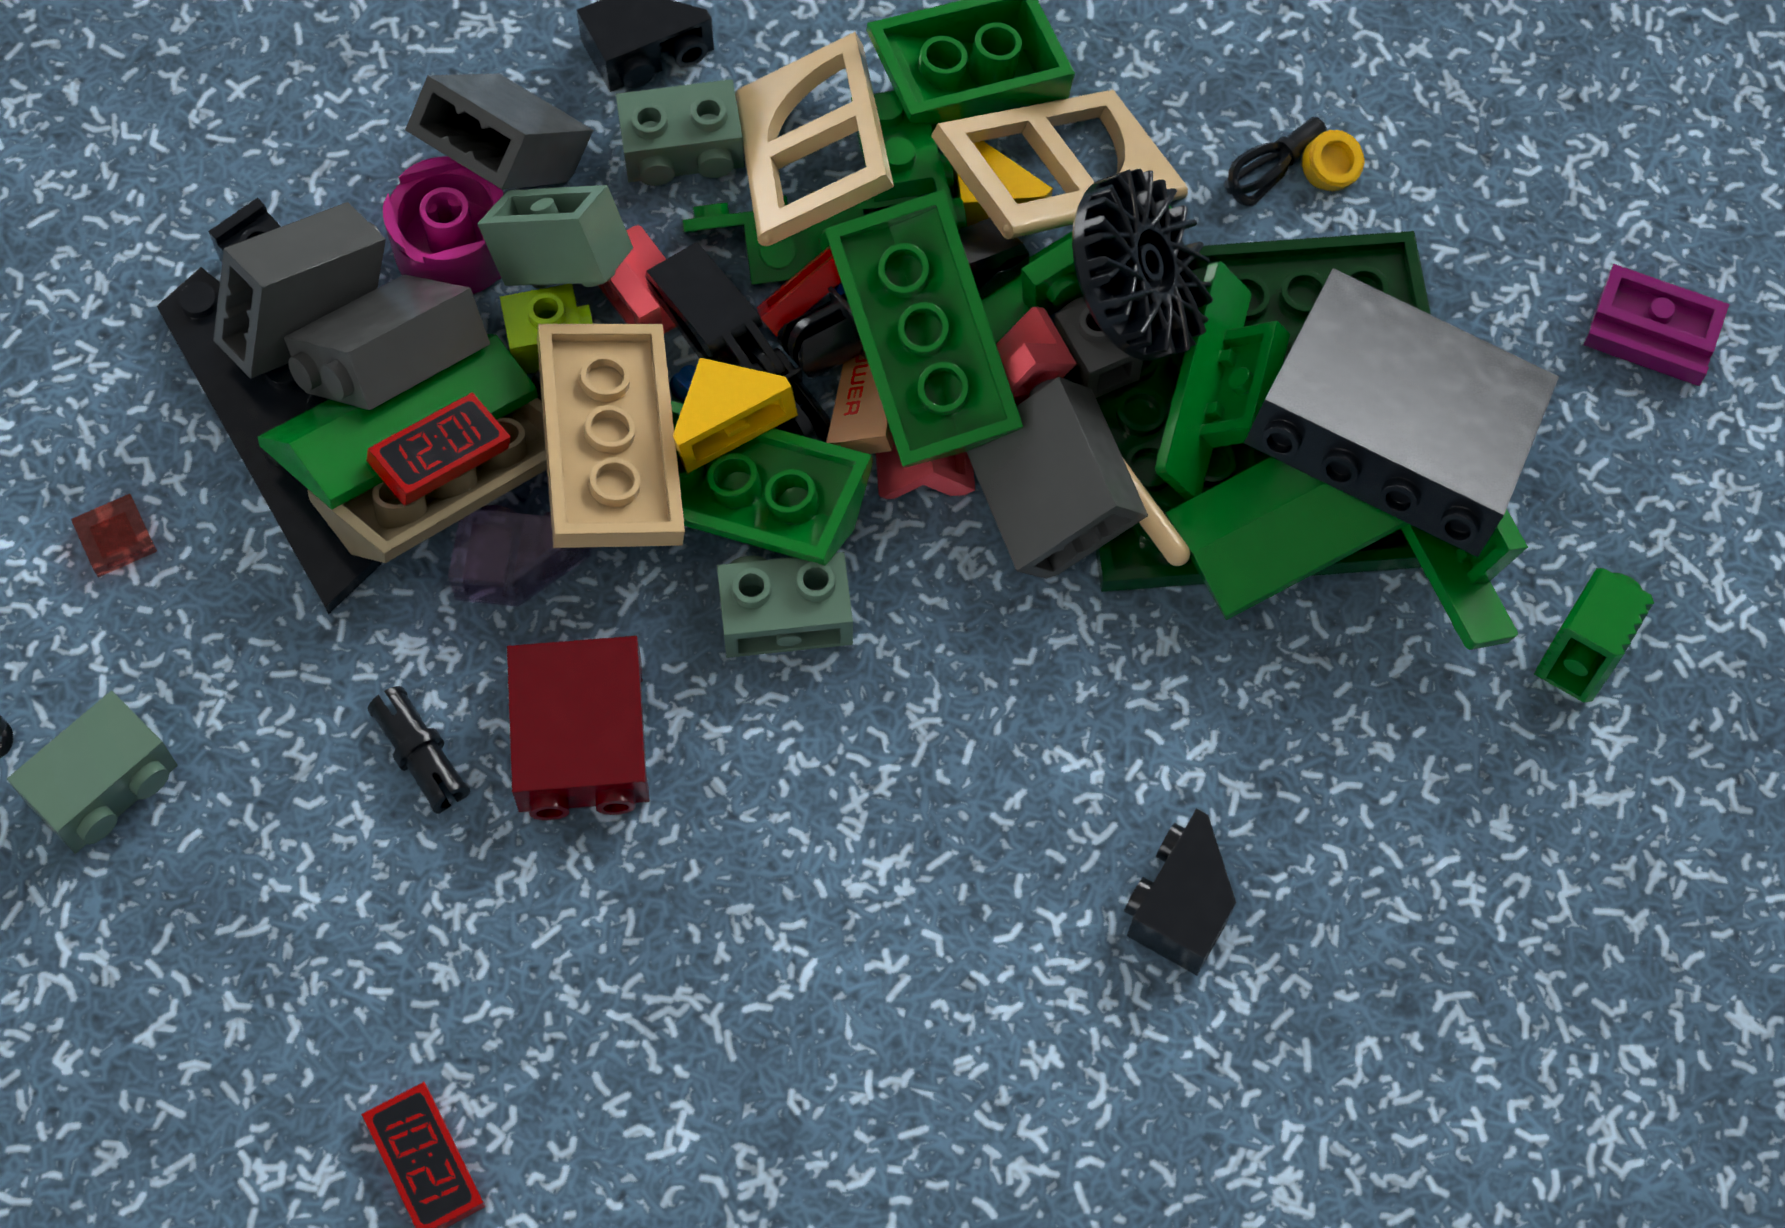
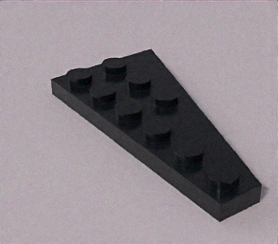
(247, 411)

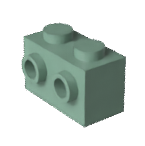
(680, 132)
(556, 236)
(784, 605)
(94, 772)

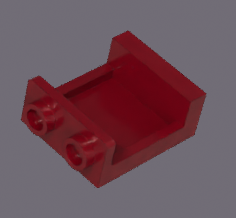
(577, 726)

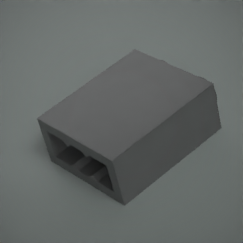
(498, 130)
(291, 280)
(386, 341)
(1057, 481)

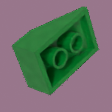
(971, 59)

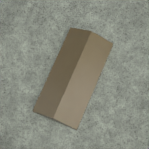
(382, 528)

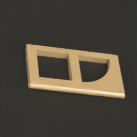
(762, 112)
(1037, 124)

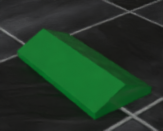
(924, 329)
(331, 441)
(778, 494)
(1272, 532)

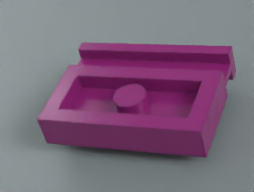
(1656, 325)

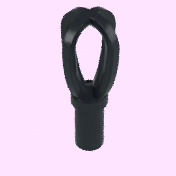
(1286, 149)

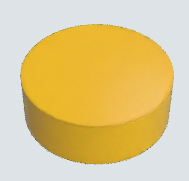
(1333, 160)

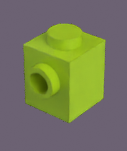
(542, 306)

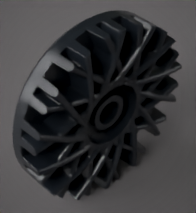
(1137, 266)

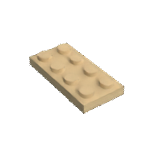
(609, 436)

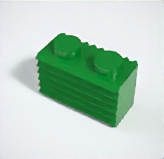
(1595, 634)

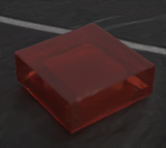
(113, 535)

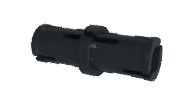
(418, 749)

